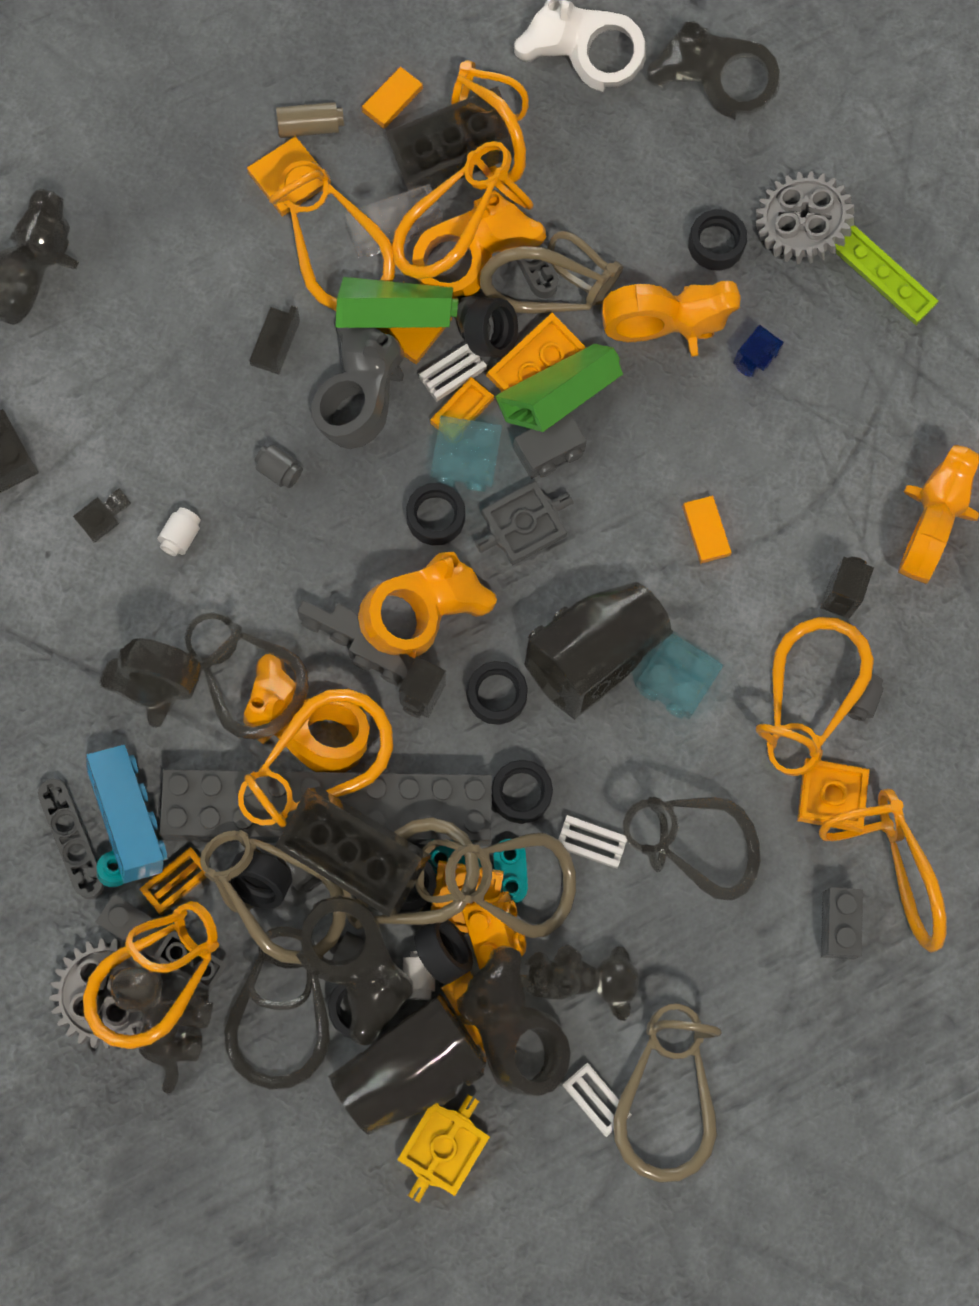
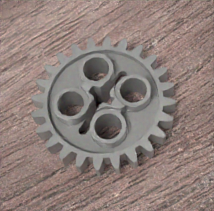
(801, 240)
(72, 989)

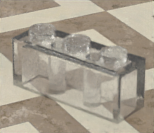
(387, 216)

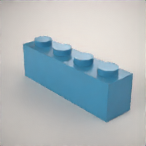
(125, 813)

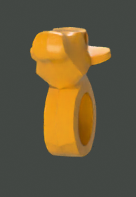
(500, 229)
(652, 311)
(943, 499)
(437, 590)
(273, 693)

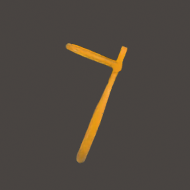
(512, 191)
(304, 261)
(778, 672)
(294, 726)
(925, 869)

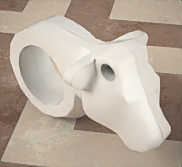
(569, 31)

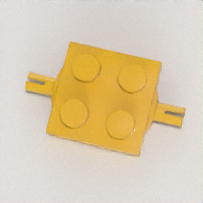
(443, 1148)

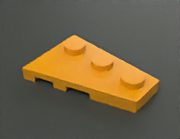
(536, 352)

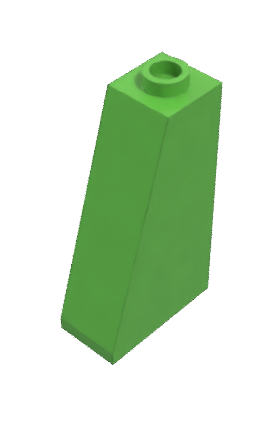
(393, 304)
(560, 388)

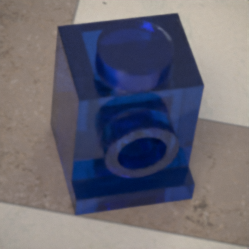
(757, 352)

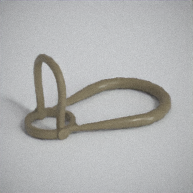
(511, 921)
(708, 1114)

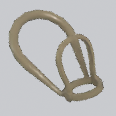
(560, 263)
(236, 904)
(452, 908)

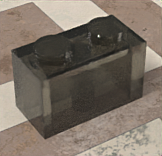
(847, 586)
(422, 688)

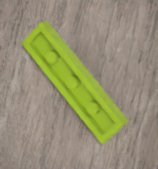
(886, 276)

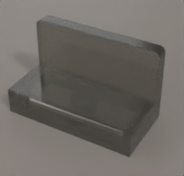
(275, 339)

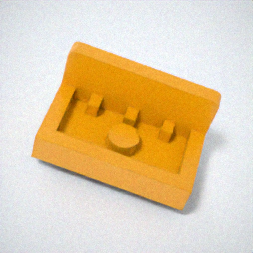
(488, 931)

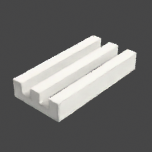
(445, 363)
(618, 851)
(577, 1077)

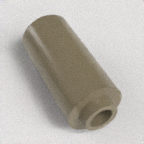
(309, 119)

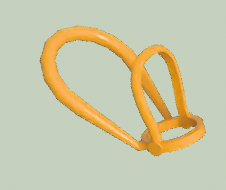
(461, 91)
(132, 950)

